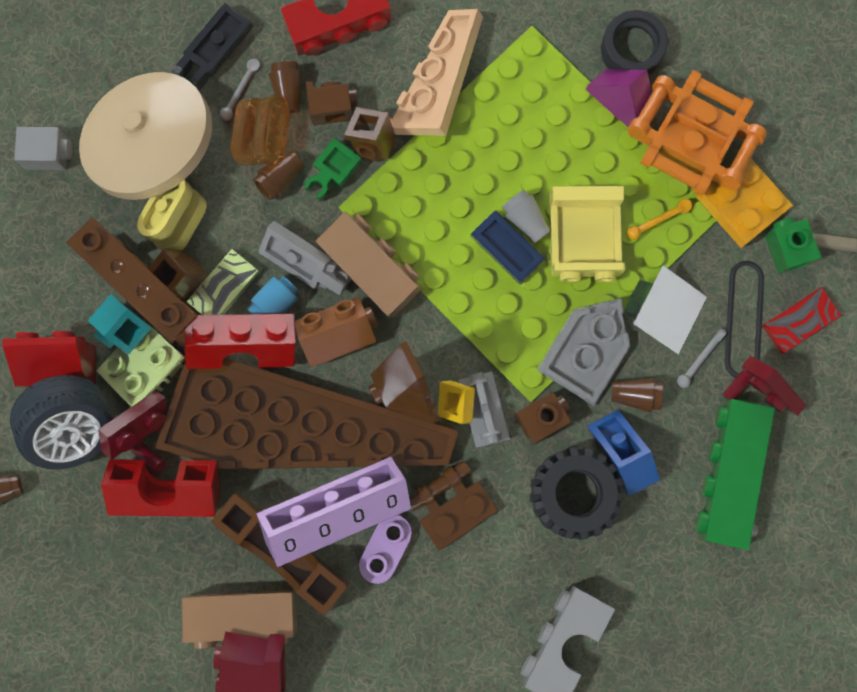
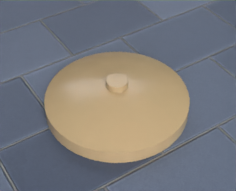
(145, 136)

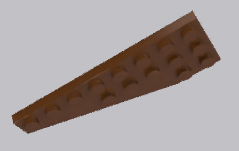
(275, 422)

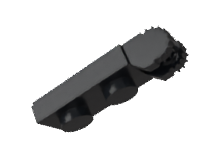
(213, 45)

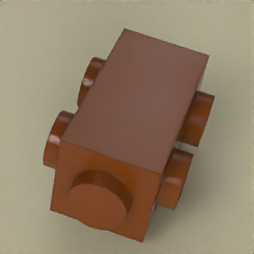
(335, 331)

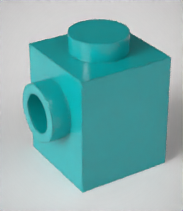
(118, 325)

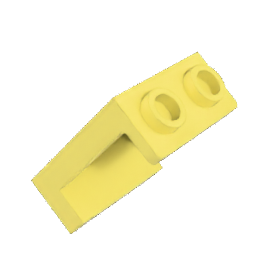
(586, 232)

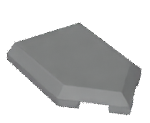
(588, 350)

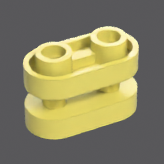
(172, 217)

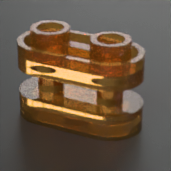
(260, 130)

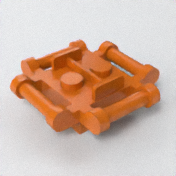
(696, 133)

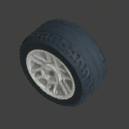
(59, 421)

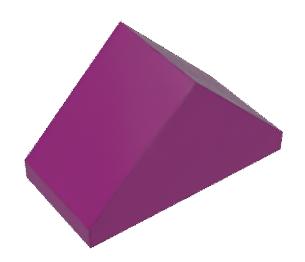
(622, 92)

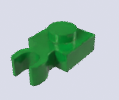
(334, 166)

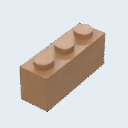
(370, 263)
(247, 613)

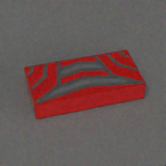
(801, 320)

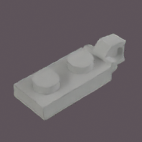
(302, 259)

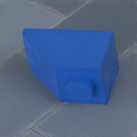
(626, 451)

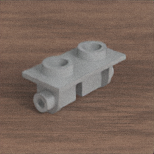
(488, 418)

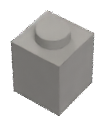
(42, 148)

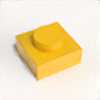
(456, 402)

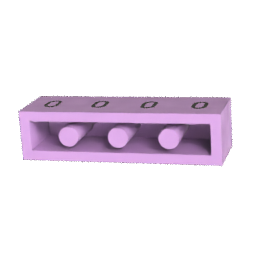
(334, 511)

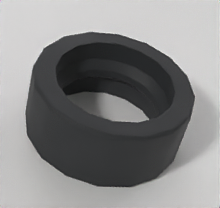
(640, 20)

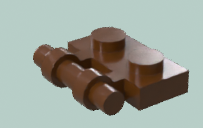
(459, 513)

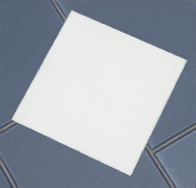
(670, 310)

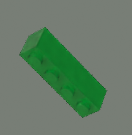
(735, 474)

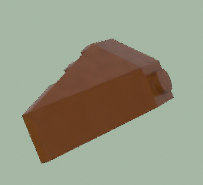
(403, 386)

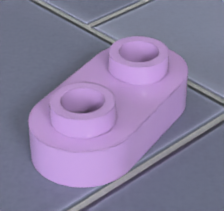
(385, 549)

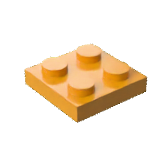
(748, 208)

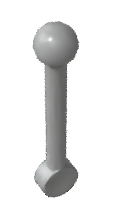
(253, 66)
(685, 379)

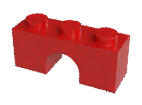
(313, 29)
(262, 335)
(134, 492)

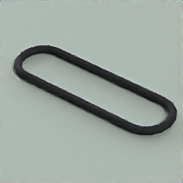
(730, 313)

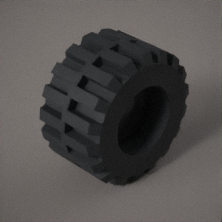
(607, 493)

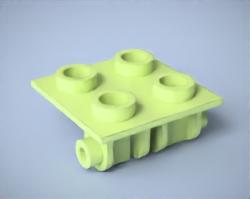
(143, 369)

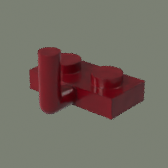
(768, 382)
(130, 428)

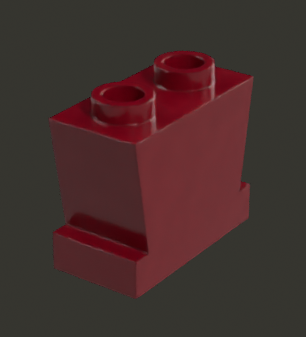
(250, 663)

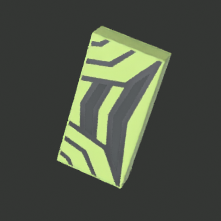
(223, 285)

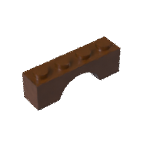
(306, 575)

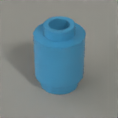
(274, 297)

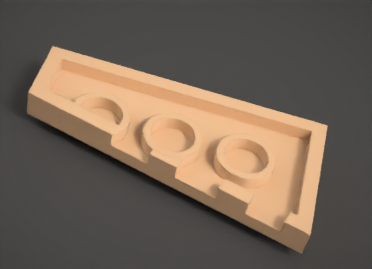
(439, 78)

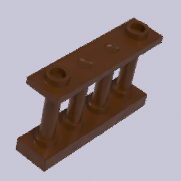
(133, 280)

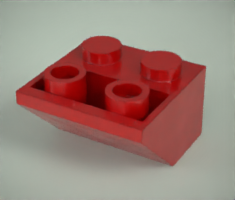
(38, 358)

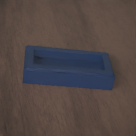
(507, 247)

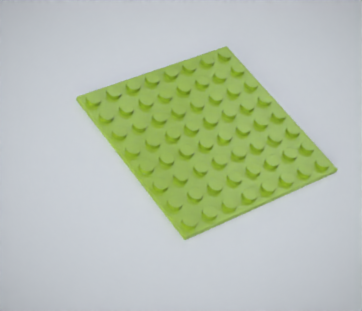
(512, 131)

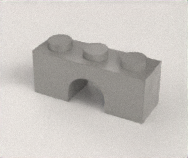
(576, 615)

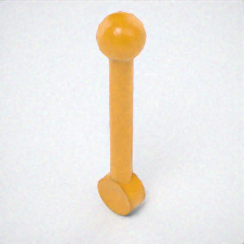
(683, 207)

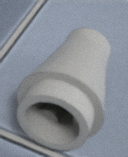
(526, 215)

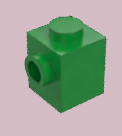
(792, 245)

